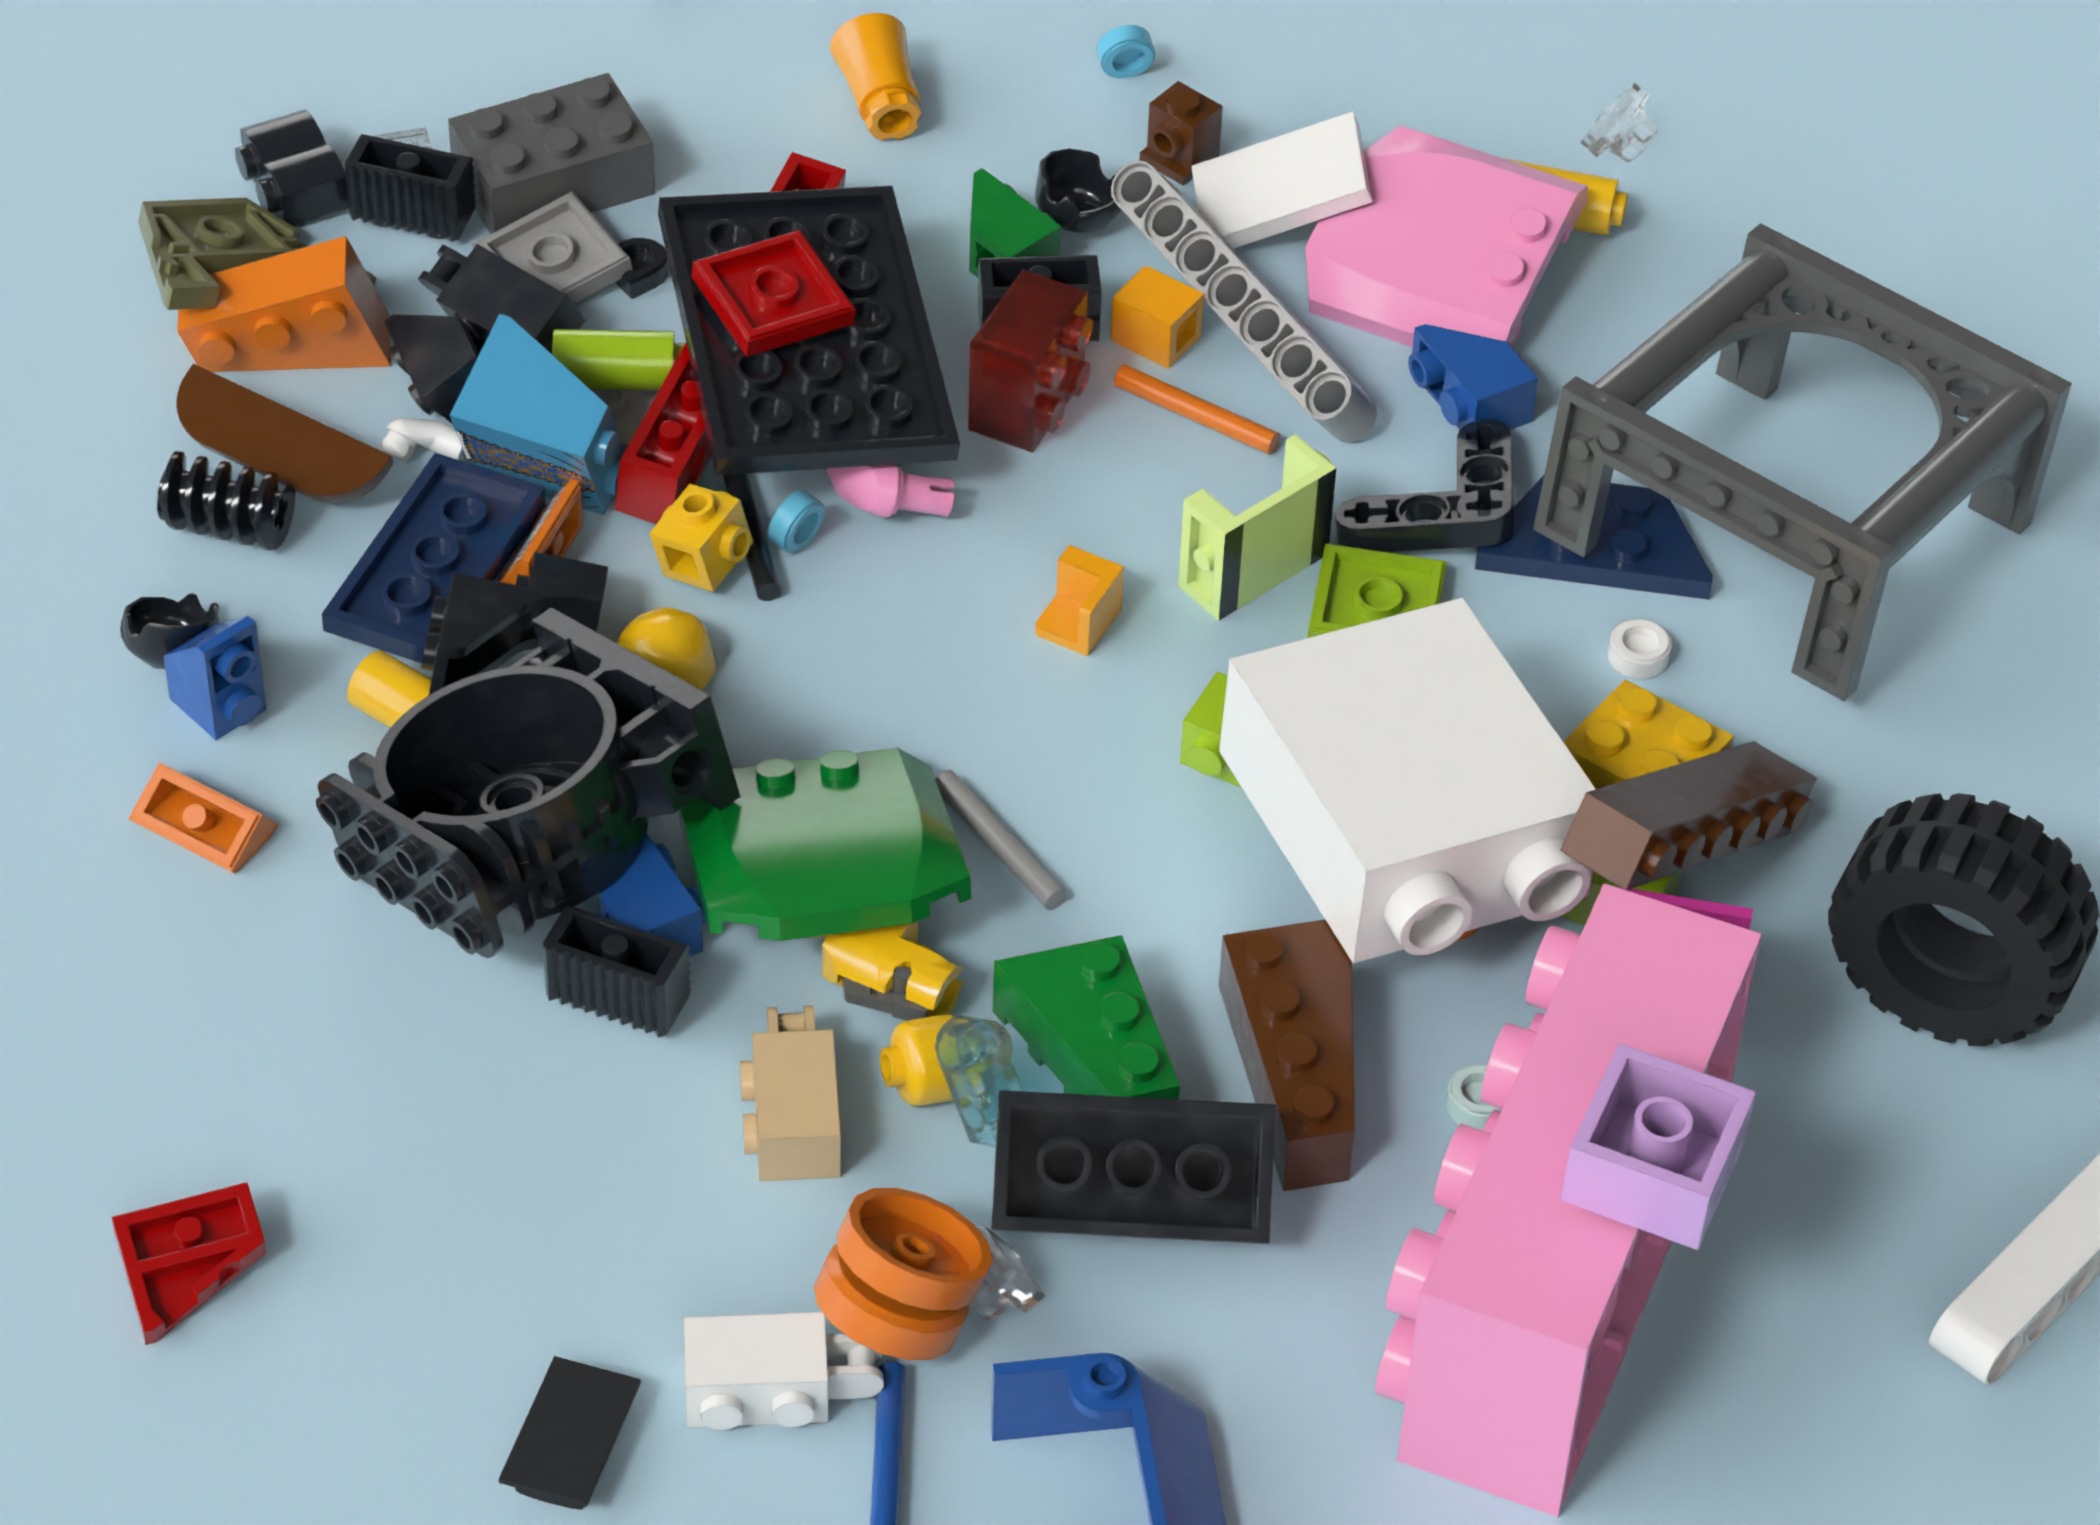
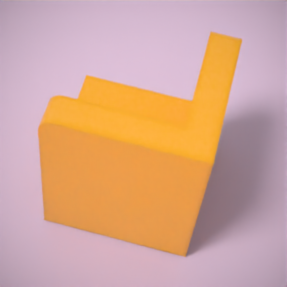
(1156, 316)
(1085, 601)

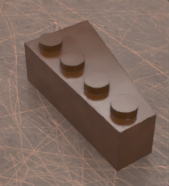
(1294, 1033)

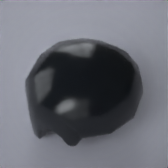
(1075, 191)
(160, 625)

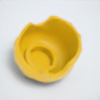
(672, 642)

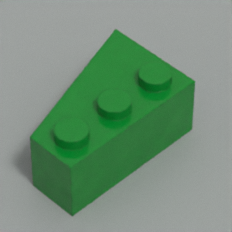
(1086, 1019)

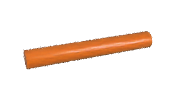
(1197, 409)

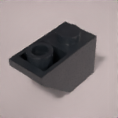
(436, 356)

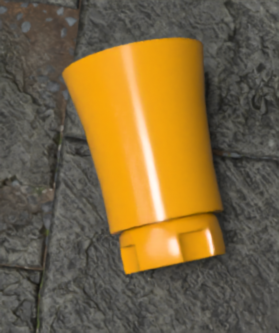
(878, 70)

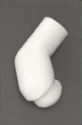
(430, 434)

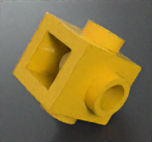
(701, 537)

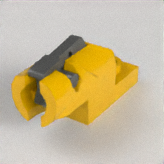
(891, 972)

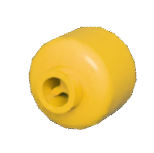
(912, 1062)

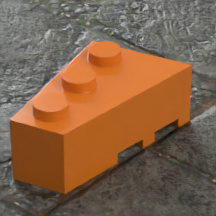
(291, 314)

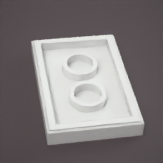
(1284, 181)

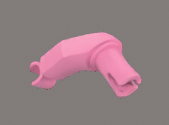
(887, 489)

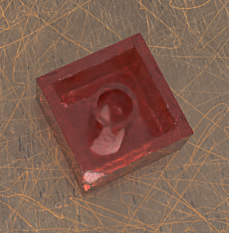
(1028, 361)

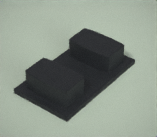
(569, 1433)

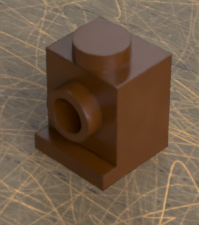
(1182, 132)

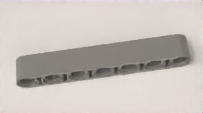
(1244, 302)

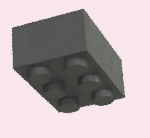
(554, 144)

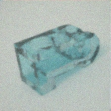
(976, 1066)

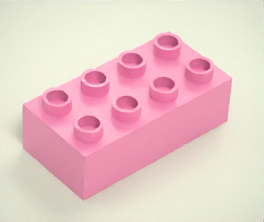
(1521, 1297)

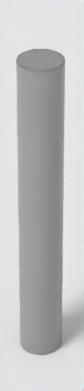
(1000, 840)

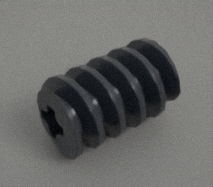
(225, 505)

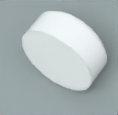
(1639, 649)

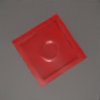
(773, 293)

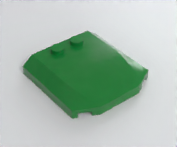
(825, 846)

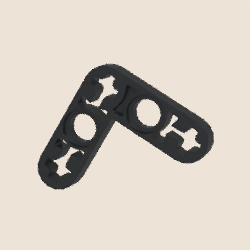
(1387, 520)

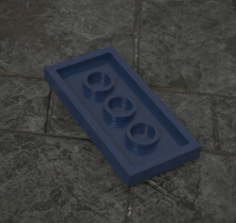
(446, 524)

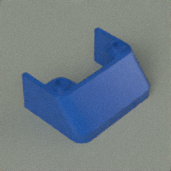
(1108, 1394)

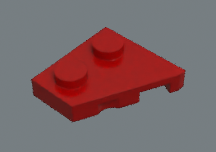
(186, 1253)

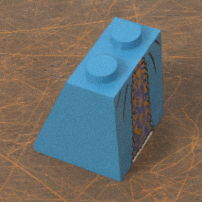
(536, 419)

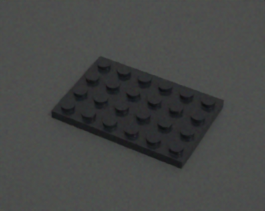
(833, 398)

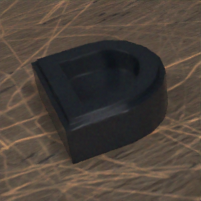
(648, 265)

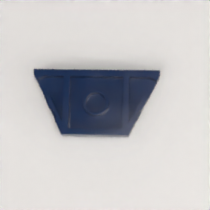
(1637, 548)

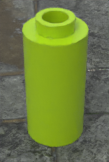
(617, 357)

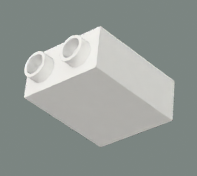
(1407, 779)

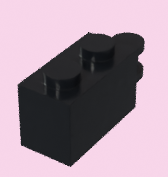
(487, 285)

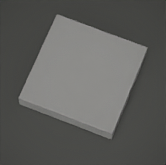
(562, 248)

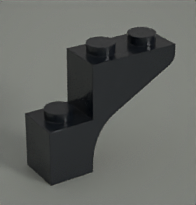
(492, 620)

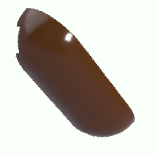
(277, 439)

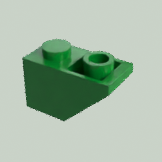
(1007, 224)

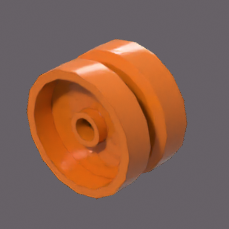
(902, 1273)

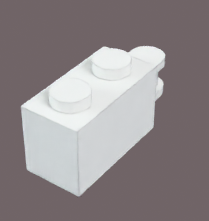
(771, 1370)

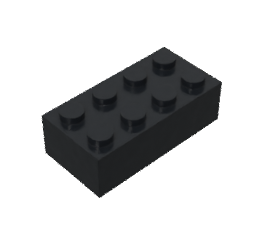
(1133, 1167)

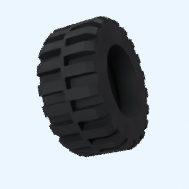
(1989, 869)

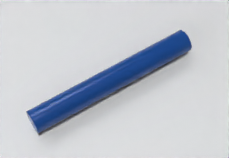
(888, 1446)

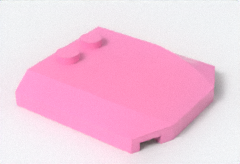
(1443, 243)

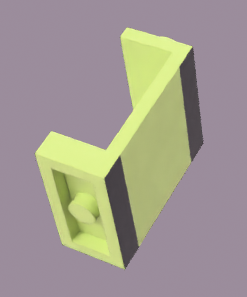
(1242, 556)

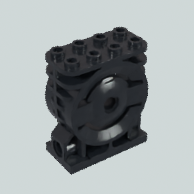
(525, 785)

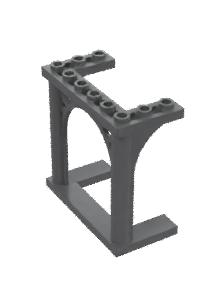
(1750, 318)

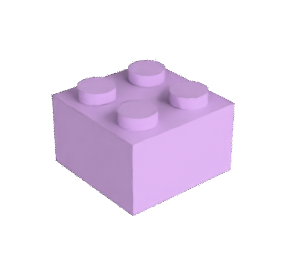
(1657, 1146)

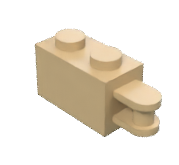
(794, 1099)

